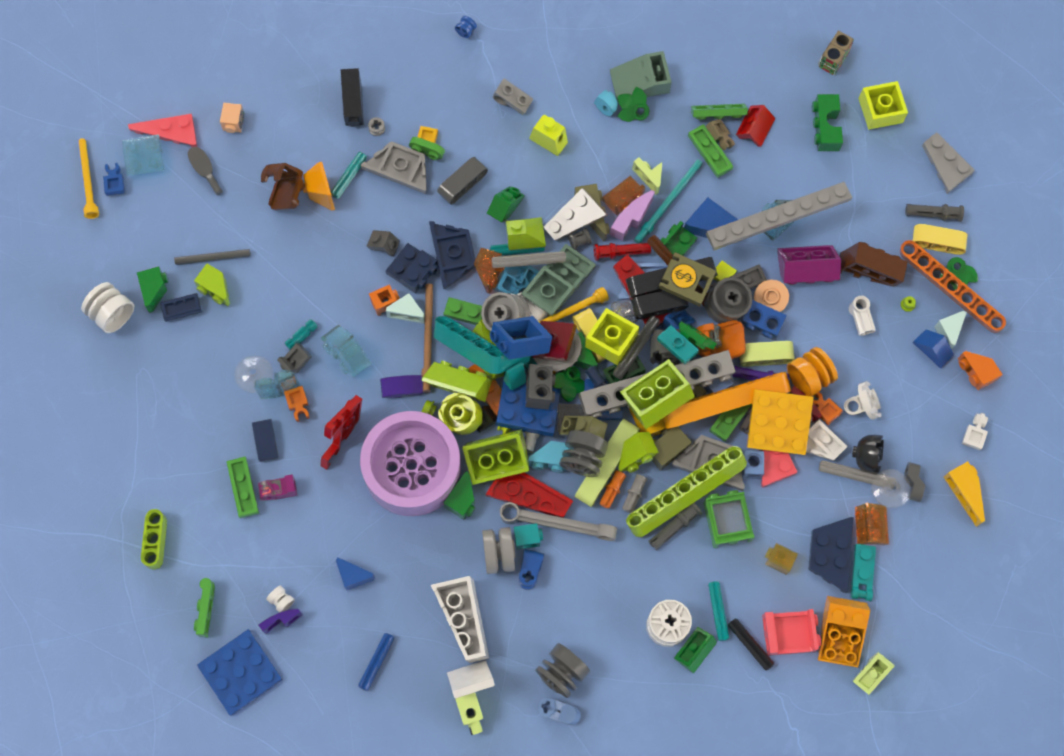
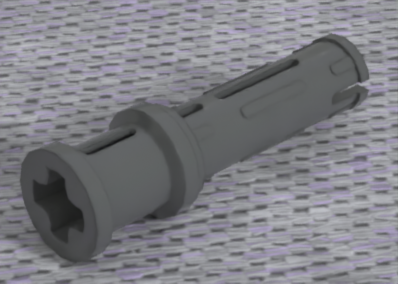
(943, 212)
(681, 520)

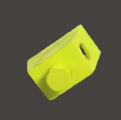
(549, 135)

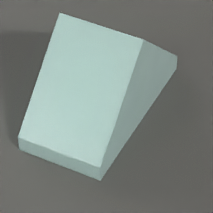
(406, 310)
(951, 327)

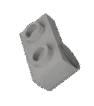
(511, 95)

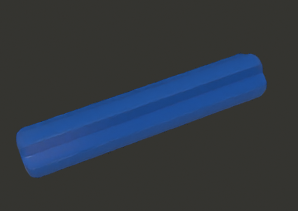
(376, 661)

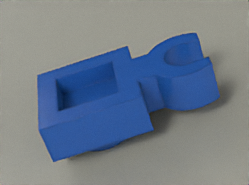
(114, 181)

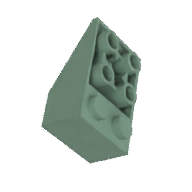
(646, 72)

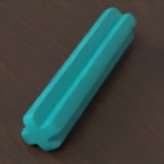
(348, 175)
(503, 249)
(718, 611)

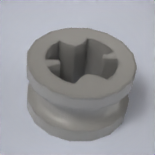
(380, 122)

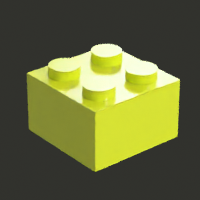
(883, 105)
(611, 336)

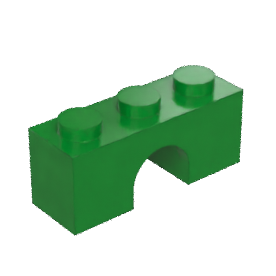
(827, 136)

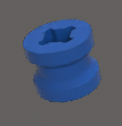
(465, 26)

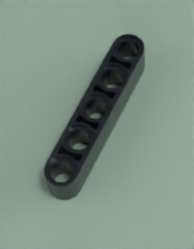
(649, 282)

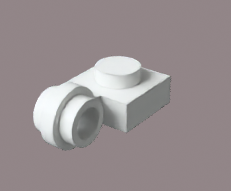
(974, 435)

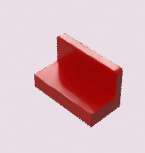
(756, 124)

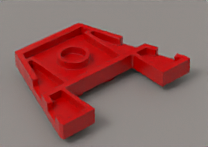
(341, 427)

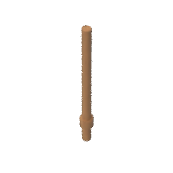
(428, 334)

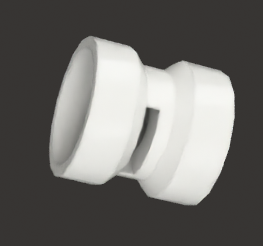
(280, 599)

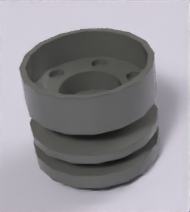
(583, 453)
(561, 672)

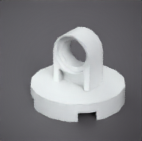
(866, 400)

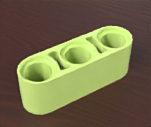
(767, 353)

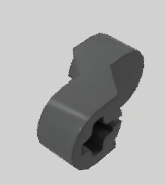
(917, 486)

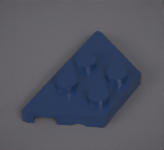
(452, 251)
(832, 552)

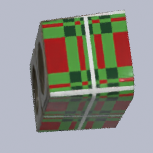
(829, 64)

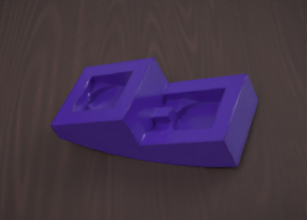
(401, 385)
(286, 617)

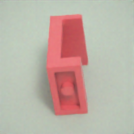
(791, 632)

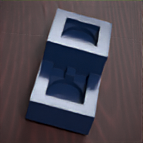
(265, 440)

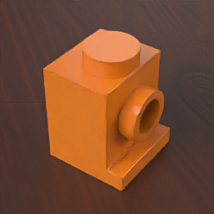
(378, 296)

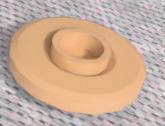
(772, 294)

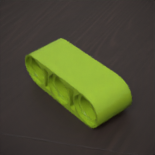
(149, 531)

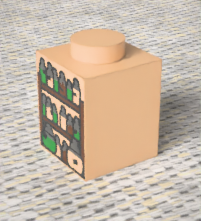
(232, 117)

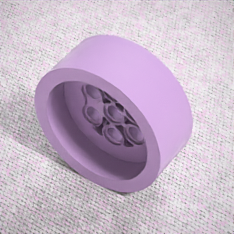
(408, 431)

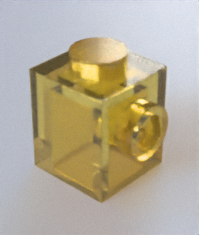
(780, 558)

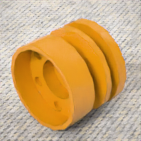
(812, 371)

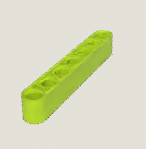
(686, 491)

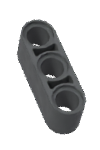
(462, 180)

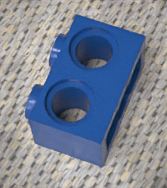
(766, 314)

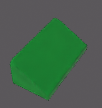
(695, 649)

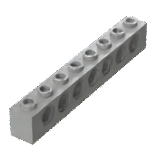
(721, 361)

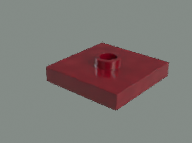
(561, 342)

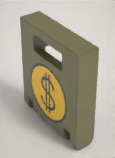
(683, 279)

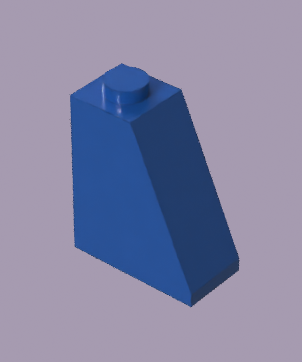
(708, 217)

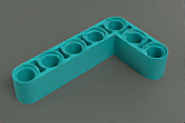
(473, 346)

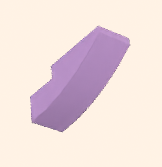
(631, 216)

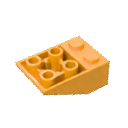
(843, 631)

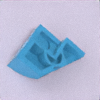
(515, 279)

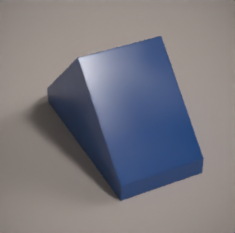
(676, 317)
(935, 347)
(353, 575)

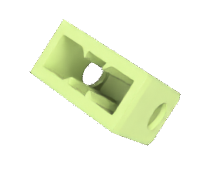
(466, 702)

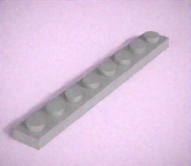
(778, 216)

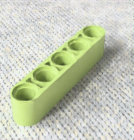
(593, 486)

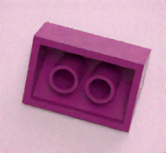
(809, 264)

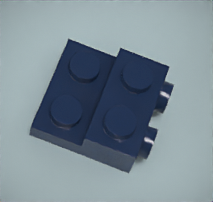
(412, 268)

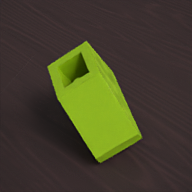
(213, 283)
(637, 451)

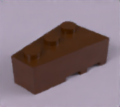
(873, 263)

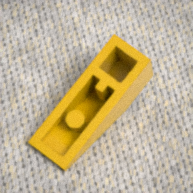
(967, 489)

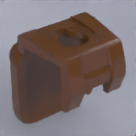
(286, 187)

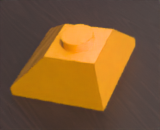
(317, 186)

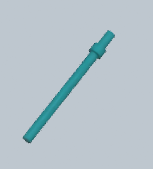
(648, 226)

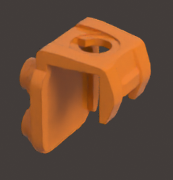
(731, 336)

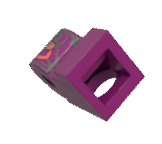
(278, 488)

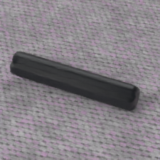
(752, 646)

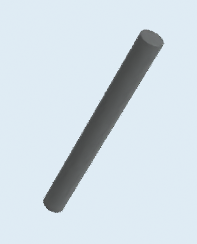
(212, 256)

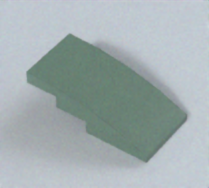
(558, 281)

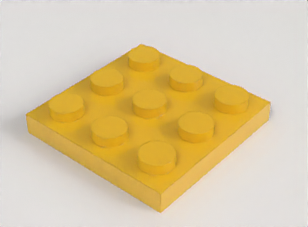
(779, 422)

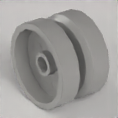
(503, 307)
(499, 550)

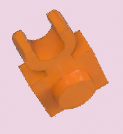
(297, 401)
(828, 409)

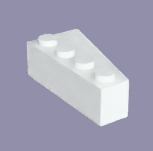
(463, 614)

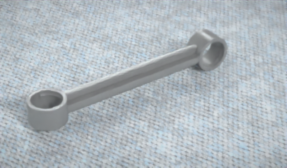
(601, 531)

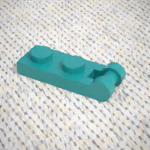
(863, 571)

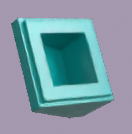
(515, 376)

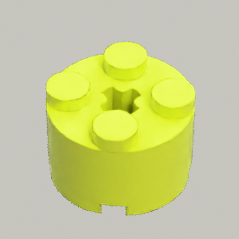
(470, 417)

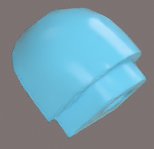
(606, 103)

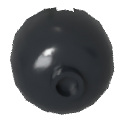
(869, 453)

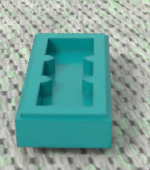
(677, 344)

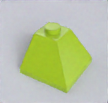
(525, 233)

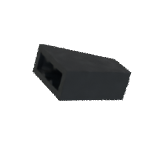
(352, 97)

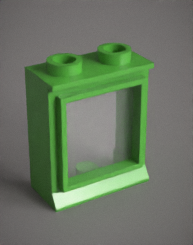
(728, 518)

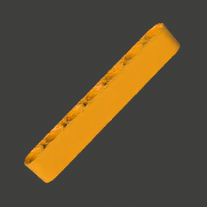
(725, 400)

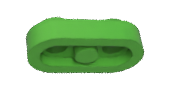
(426, 147)

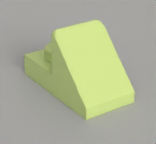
(650, 177)
(873, 673)

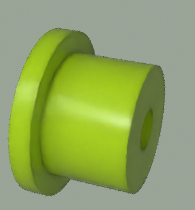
(908, 304)

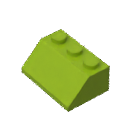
(458, 380)
(657, 394)
(496, 457)

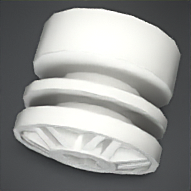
(107, 307)
(662, 632)

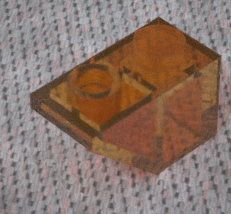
(483, 265)

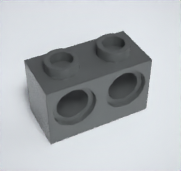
(537, 386)

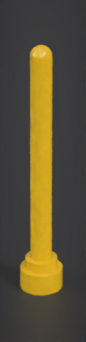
(90, 210)
(599, 296)

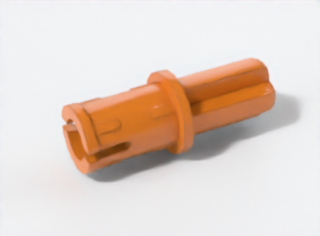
(612, 489)

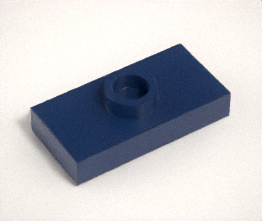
(181, 307)

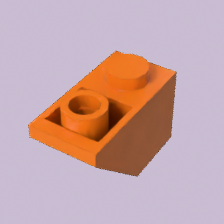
(980, 369)

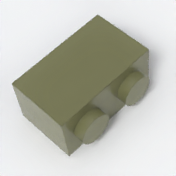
(670, 446)

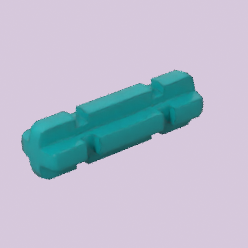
(301, 334)

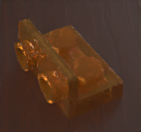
(623, 195)
(871, 524)

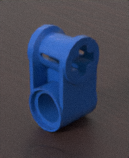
(530, 566)

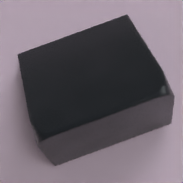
(488, 418)

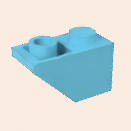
(548, 457)

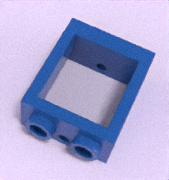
(536, 343)

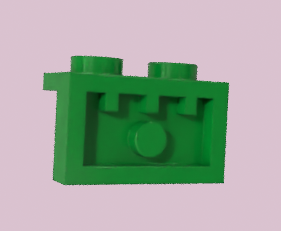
(679, 239)

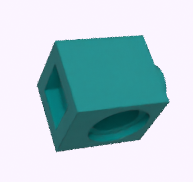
(527, 536)

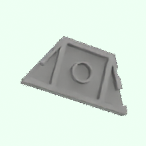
(399, 165)
(700, 453)

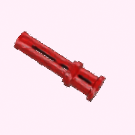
(612, 250)

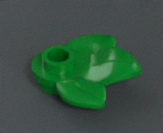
(631, 103)
(964, 273)
(569, 385)

